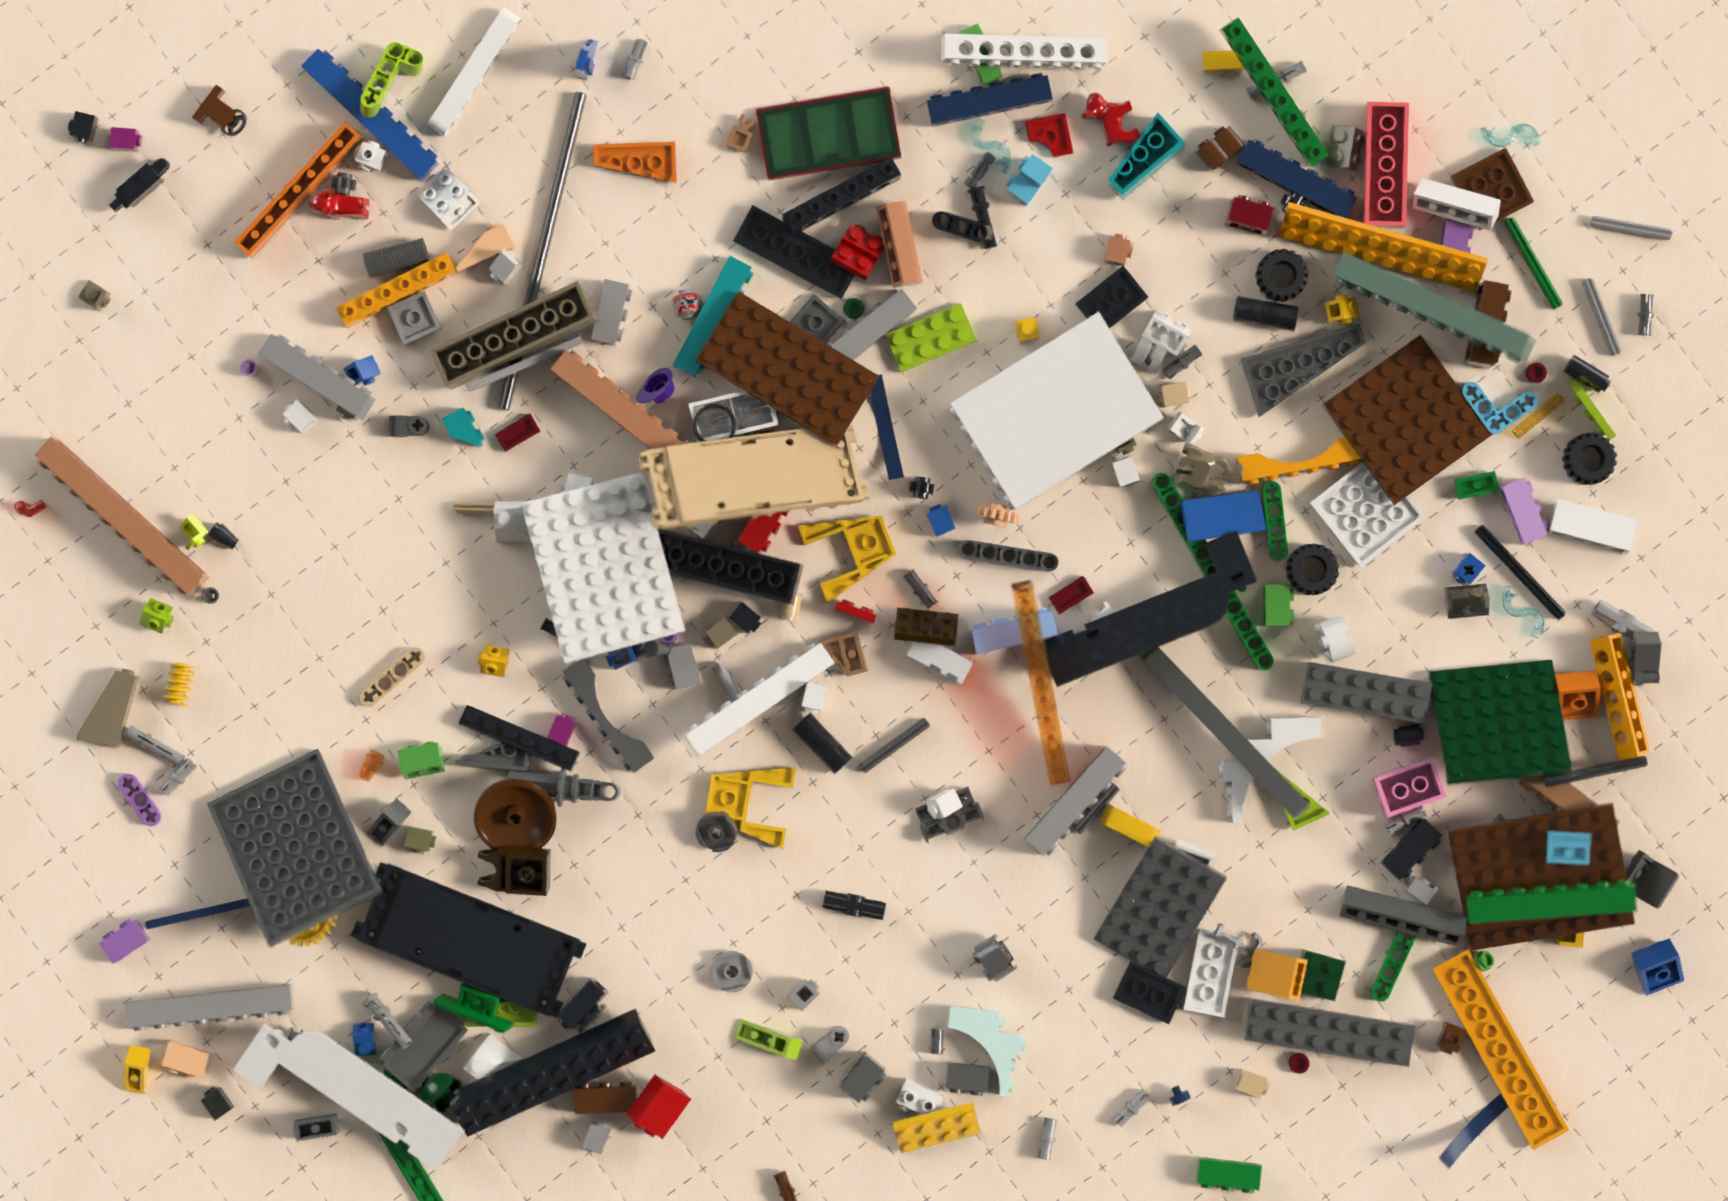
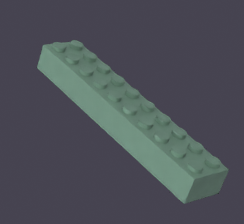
(1434, 307)

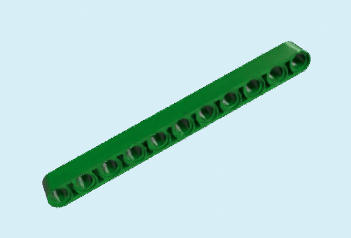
(1203, 565)

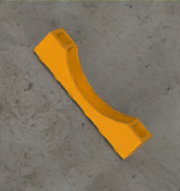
(1260, 467)

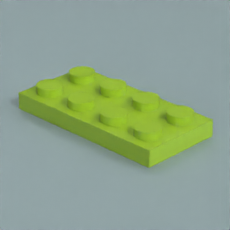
(930, 337)

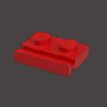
(863, 613)

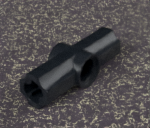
(854, 905)

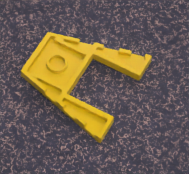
(867, 541)
(732, 793)

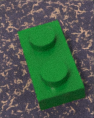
(1476, 485)

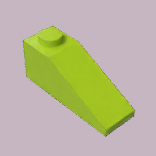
(768, 1039)

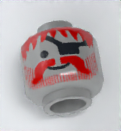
(686, 304)

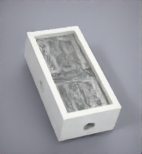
(749, 413)

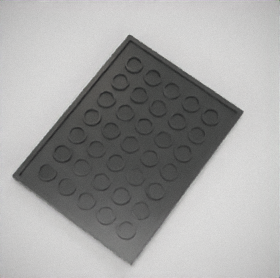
(294, 848)

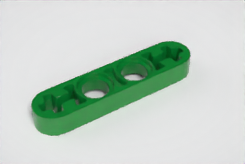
(1271, 521)
(1395, 965)

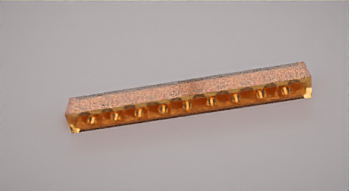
(1040, 682)

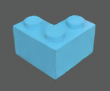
(1029, 180)

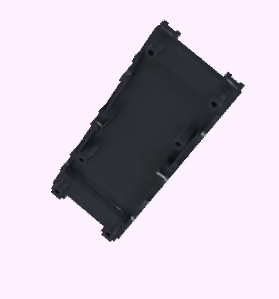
(468, 939)

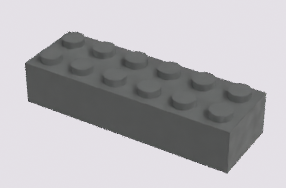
(1366, 692)

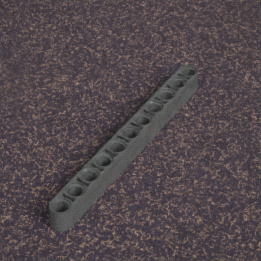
(1225, 732)

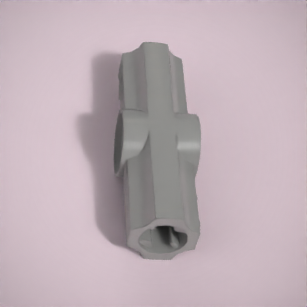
(1619, 619)

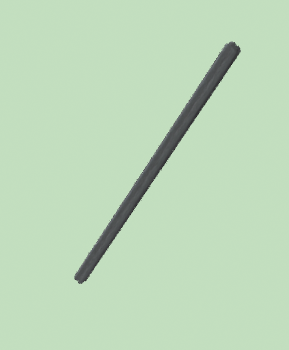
(548, 227)

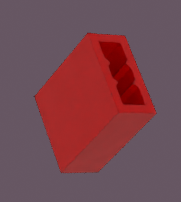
(658, 1107)

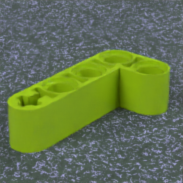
(385, 80)

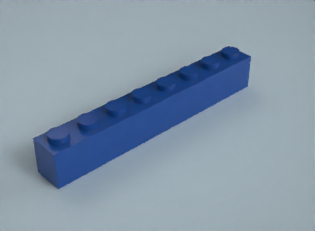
(382, 126)

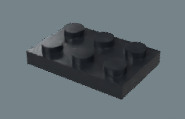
(1113, 298)
(1149, 992)

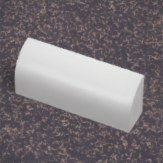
(1592, 526)

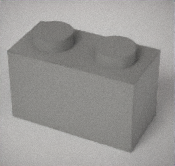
(682, 666)

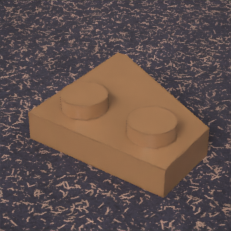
(847, 653)

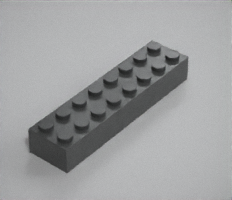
(1329, 1032)

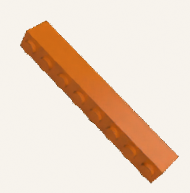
(298, 190)

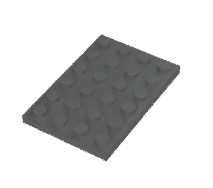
(1160, 907)

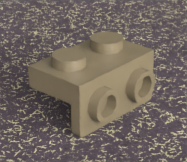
(1345, 147)

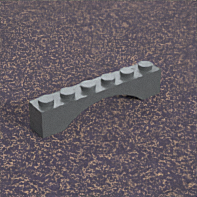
(583, 681)

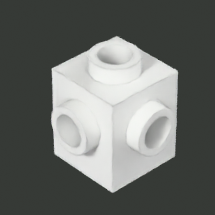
(375, 161)

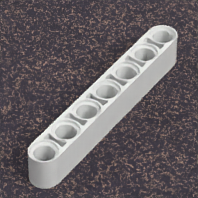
(474, 72)

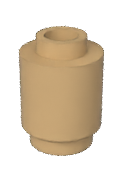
(790, 611)

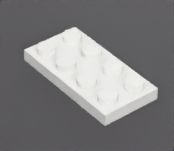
(1210, 974)

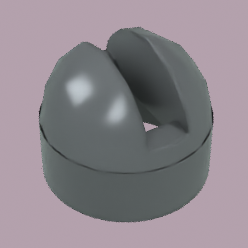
(209, 600)

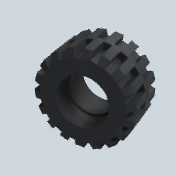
(1282, 257)
(1606, 453)
(1294, 569)

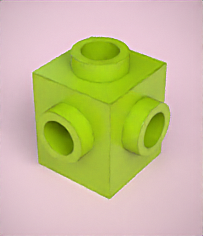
(156, 616)

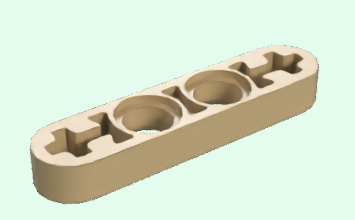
(390, 674)

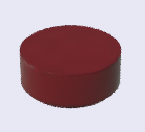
(1536, 372)
(1298, 1063)

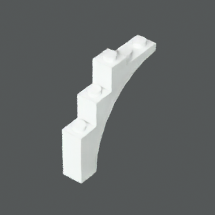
(1282, 734)

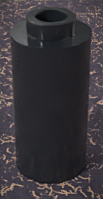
(1587, 374)

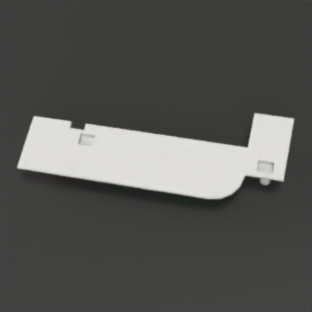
(353, 1087)

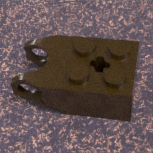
(511, 872)

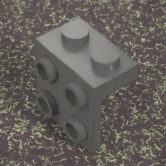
(1651, 879)

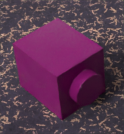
(125, 139)
(562, 729)

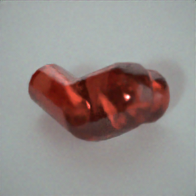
(29, 510)

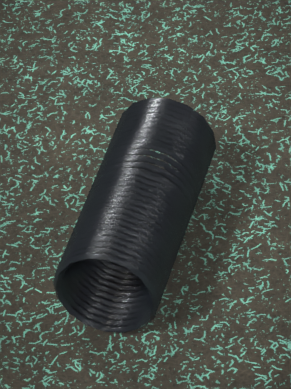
(1270, 315)
(822, 743)

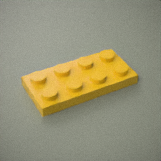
(936, 1127)

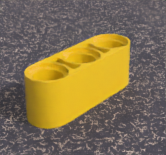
(1128, 825)

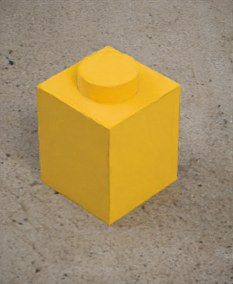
(1027, 329)

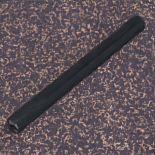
(1520, 572)
(1595, 771)

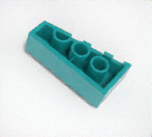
(1148, 155)

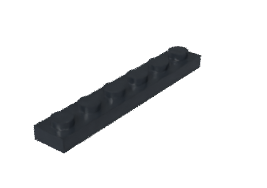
(519, 738)

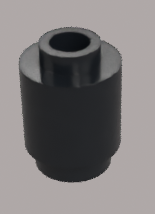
(1408, 735)

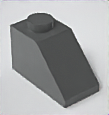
(389, 822)

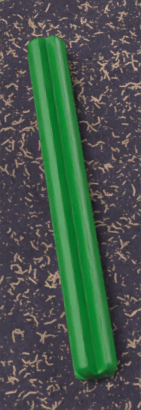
(1533, 263)

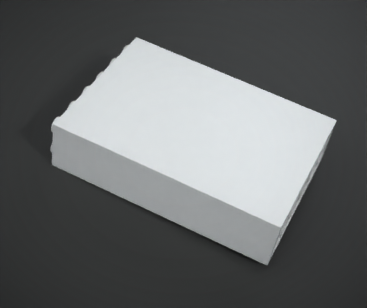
(1056, 411)

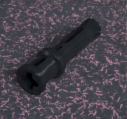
(981, 207)

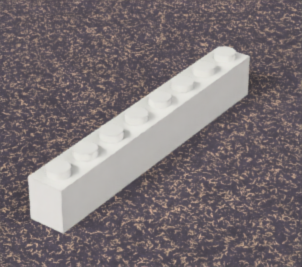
(759, 699)

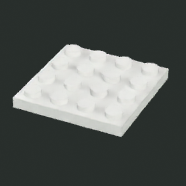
(1363, 514)

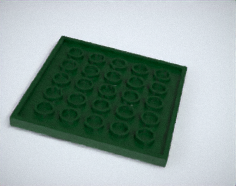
(1500, 722)

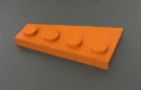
(644, 159)

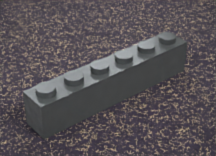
(1403, 916)

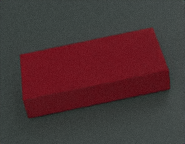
(518, 432)
(1071, 595)

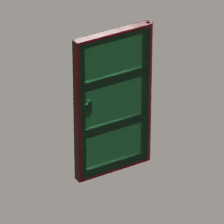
(828, 133)

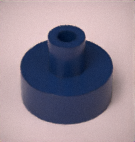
(1179, 1096)

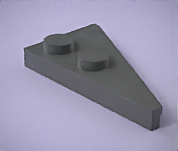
(497, 758)

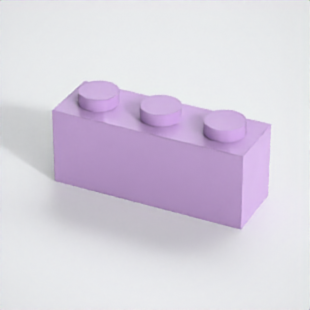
(1524, 511)

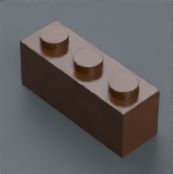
(604, 1098)

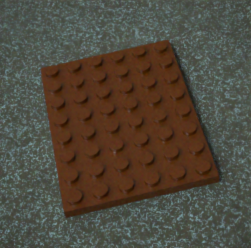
(1515, 856)

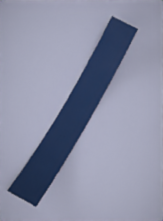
(886, 430)
(1472, 1130)

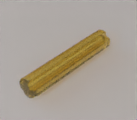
(1538, 415)

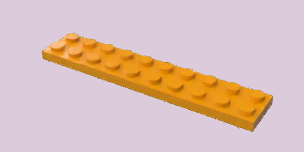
(1382, 247)
(1500, 1049)

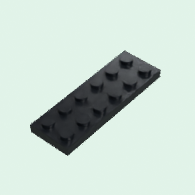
(797, 254)

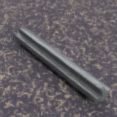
(894, 745)

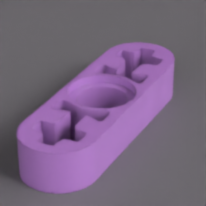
(136, 783)

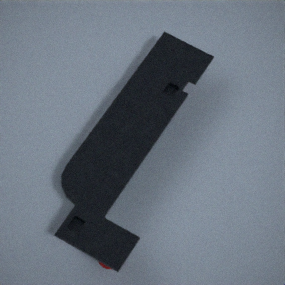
(1153, 620)

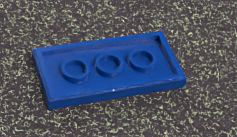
(1223, 514)

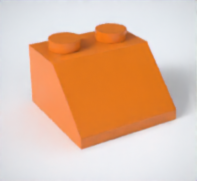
(1579, 694)

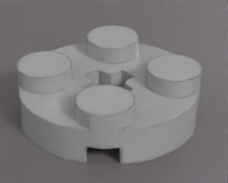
(727, 982)

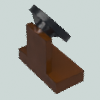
(220, 112)

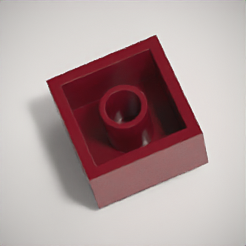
(1249, 215)

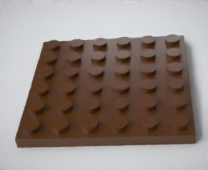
(1406, 419)

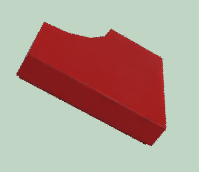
(1052, 133)

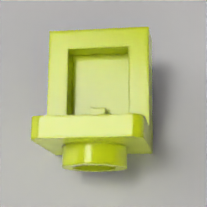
(194, 530)

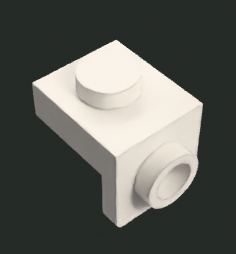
(1185, 428)

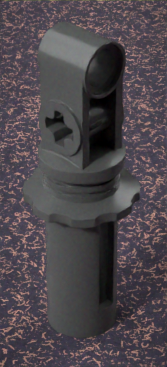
(569, 786)

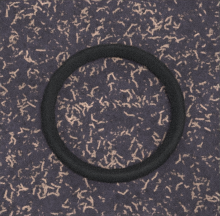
(734, 425)

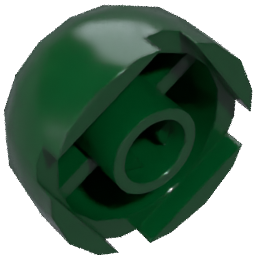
(436, 1090)

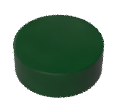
(853, 308)

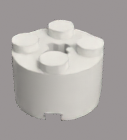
(1335, 639)

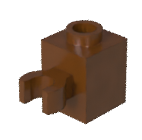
(1450, 1038)

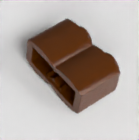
(1220, 148)

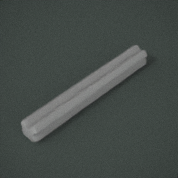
(1631, 227)
(1602, 316)

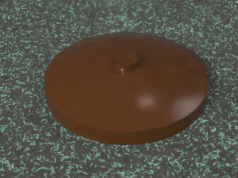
(515, 815)

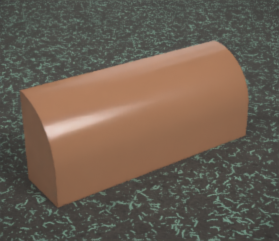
(899, 244)

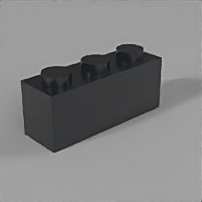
(1411, 849)

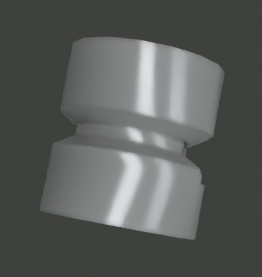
(1148, 355)

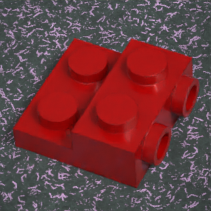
(858, 251)

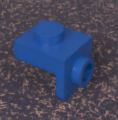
(364, 1039)

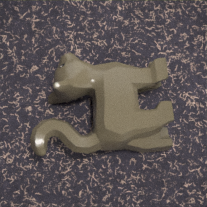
(1202, 466)

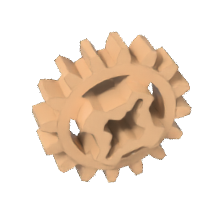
(996, 514)

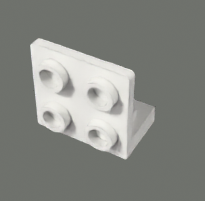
(449, 199)

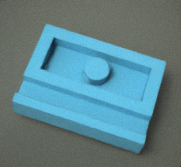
(1568, 847)

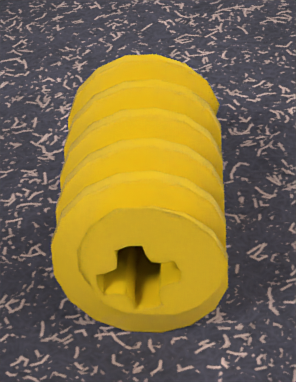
(178, 683)

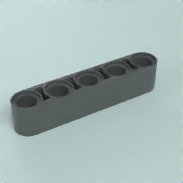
(1018, 556)

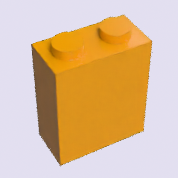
(1276, 974)

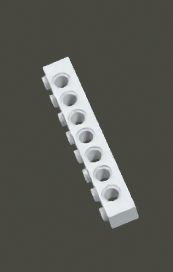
(1094, 46)

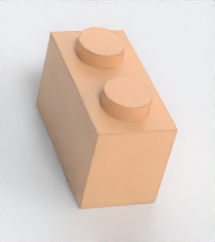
(186, 1059)

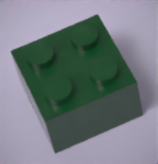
(1322, 975)

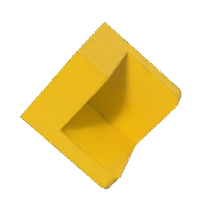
(1572, 940)

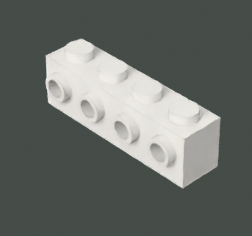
(1456, 204)

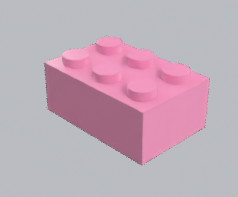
(1408, 787)

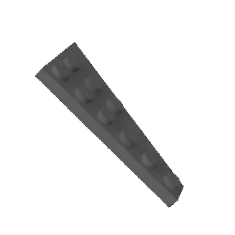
(1288, 368)

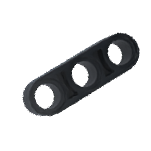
(971, 230)

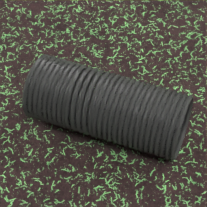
(401, 255)

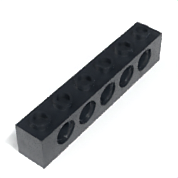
(841, 196)

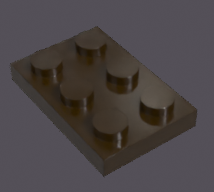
(926, 626)

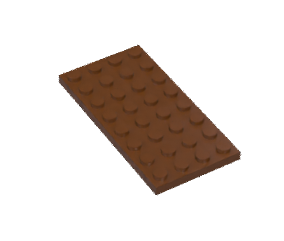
(787, 368)

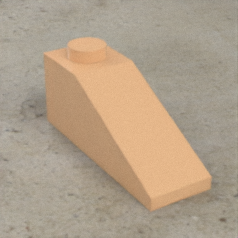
(487, 247)

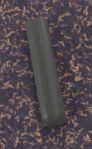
(1092, 813)

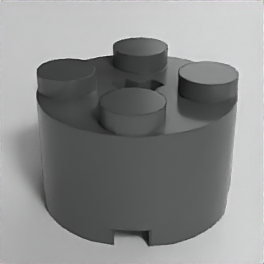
(994, 958)

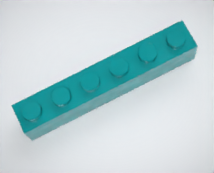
(729, 282)

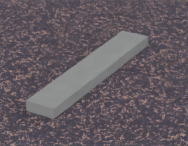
(524, 364)

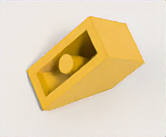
(136, 1069)

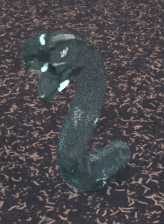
(1530, 130)
(975, 132)
(1539, 624)

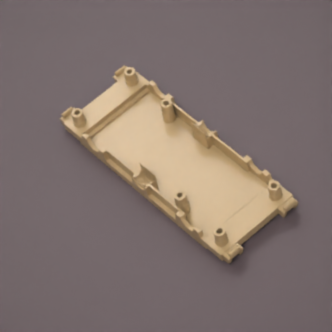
(751, 477)

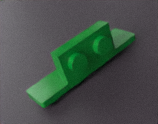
(476, 1006)

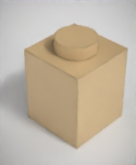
(1173, 394)
(1252, 1084)

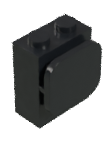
(583, 1007)

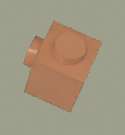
(1118, 250)

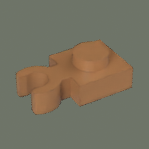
(740, 136)

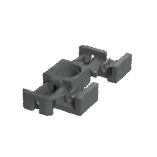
(966, 815)

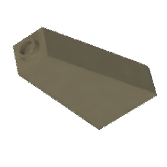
(110, 714)

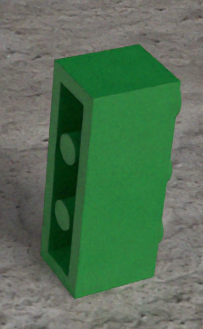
(1228, 1174)

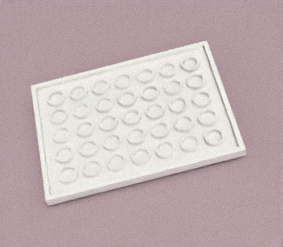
(602, 567)

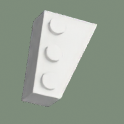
(942, 660)

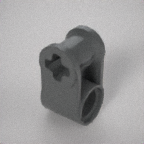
(405, 426)

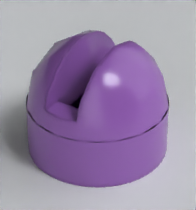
(252, 367)

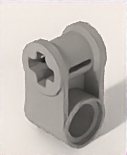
(828, 1045)

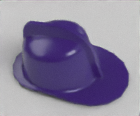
(657, 387)

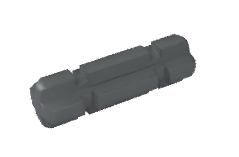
(979, 171)

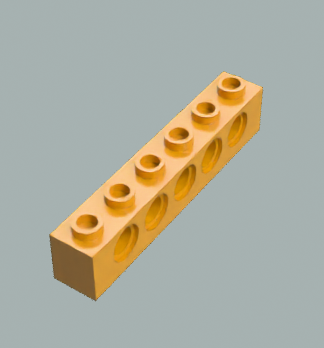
(397, 290)
(1619, 696)

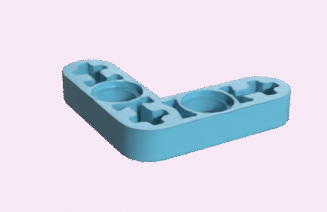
(1492, 412)

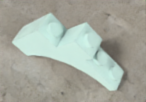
(1001, 1046)

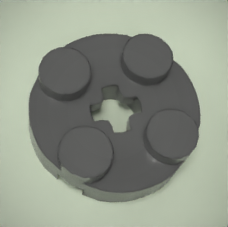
(712, 841)

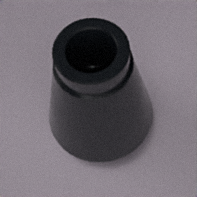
(223, 536)

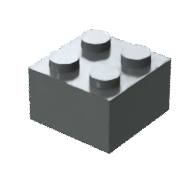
(863, 1077)

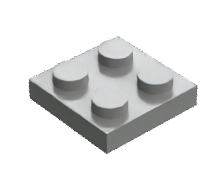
(414, 318)

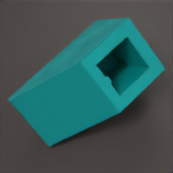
(460, 427)

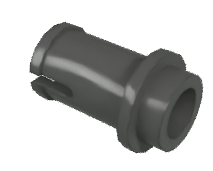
(937, 1041)

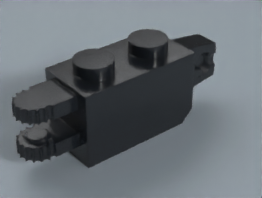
(140, 185)

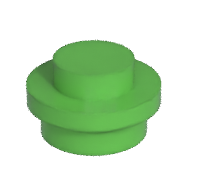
(1484, 960)

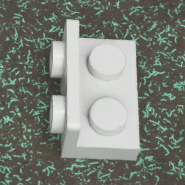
(1167, 332)

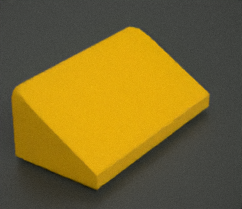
(1221, 61)

